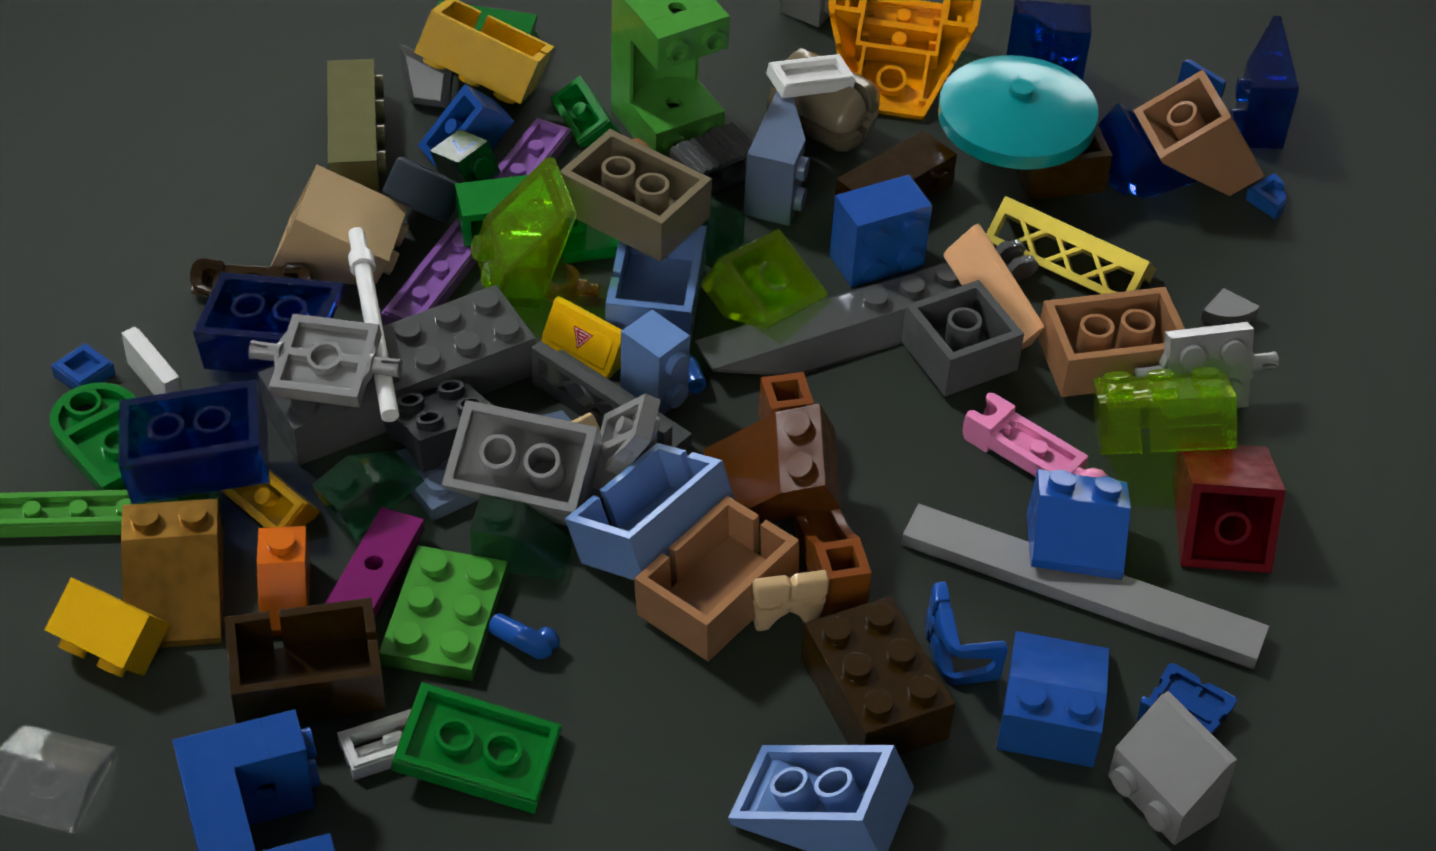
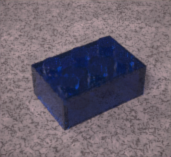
(193, 441)

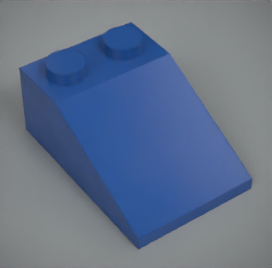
(1054, 699)

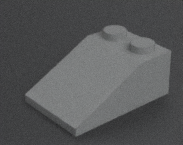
(523, 459)

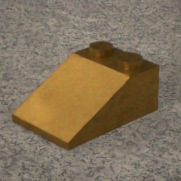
(176, 567)

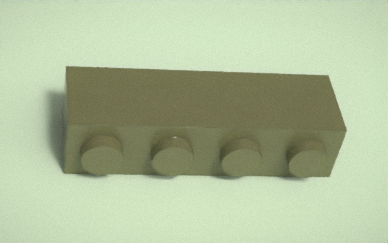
(354, 121)

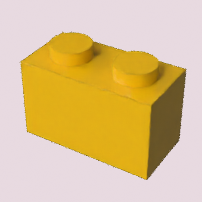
(107, 628)

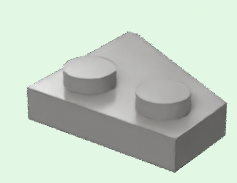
(625, 435)

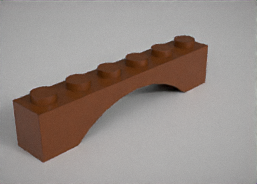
(823, 536)

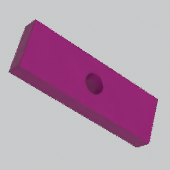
(379, 558)

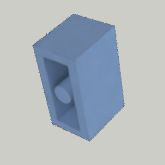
(655, 360)

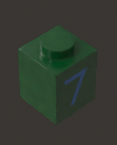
(465, 158)

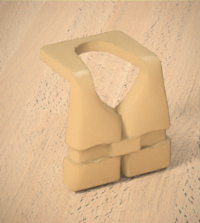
(779, 595)

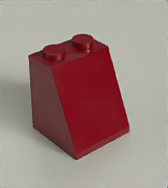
(1228, 508)

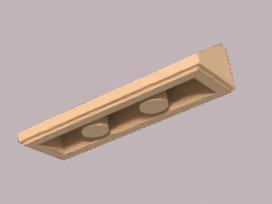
(976, 259)

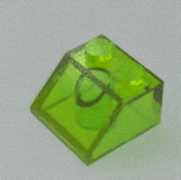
(762, 282)

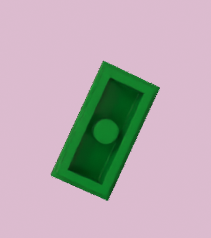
(583, 112)

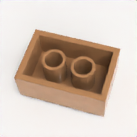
(1104, 335)

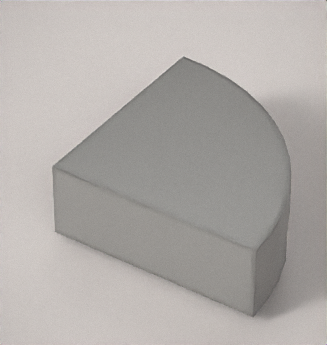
(1229, 308)

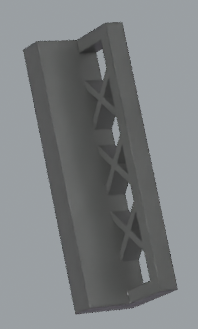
(589, 391)

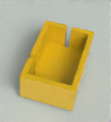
(495, 57)

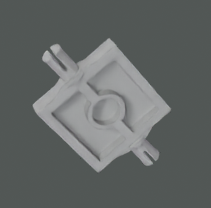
(1218, 346)
(325, 360)

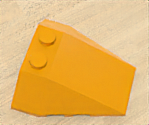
(903, 47)

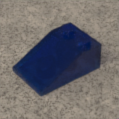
(1267, 91)
(259, 310)

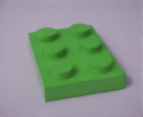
(444, 613)

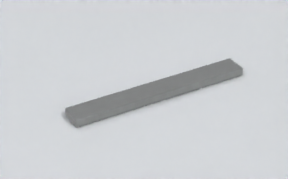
(1122, 600)

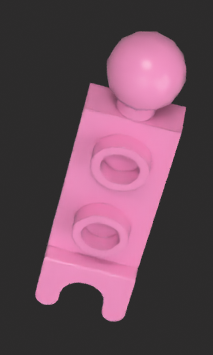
(1022, 440)

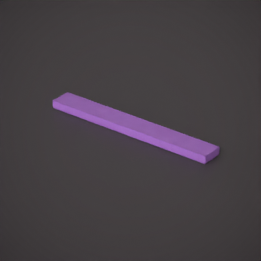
(449, 259)

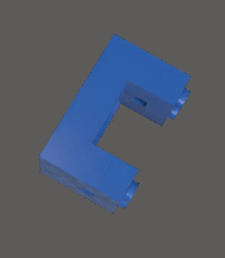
(248, 777)

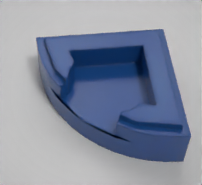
(1269, 196)

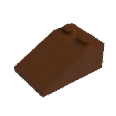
(783, 464)

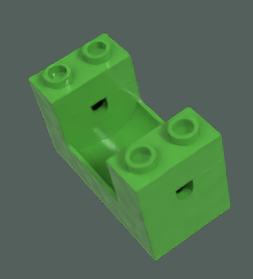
(657, 68)

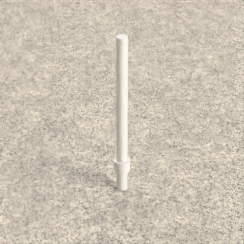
(363, 266)

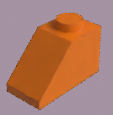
(282, 571)

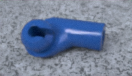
(533, 642)

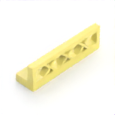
(1075, 238)

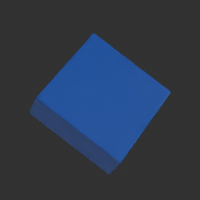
(83, 367)

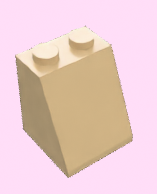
(321, 225)

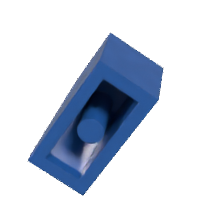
(471, 113)

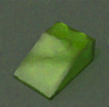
(526, 236)

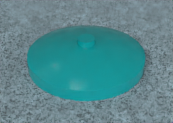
(1018, 112)

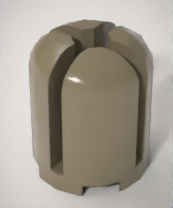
(840, 117)

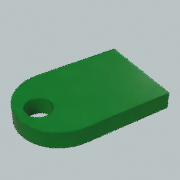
(92, 435)

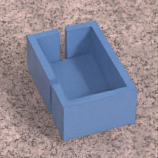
(665, 286)
(647, 508)

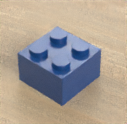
(880, 230)

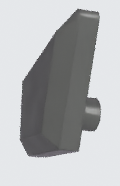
(425, 83)

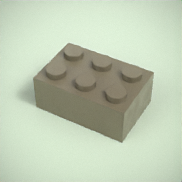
(637, 194)

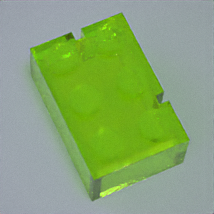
(1178, 409)

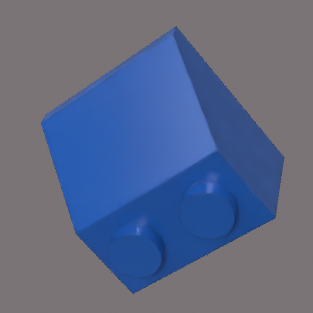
(1078, 523)

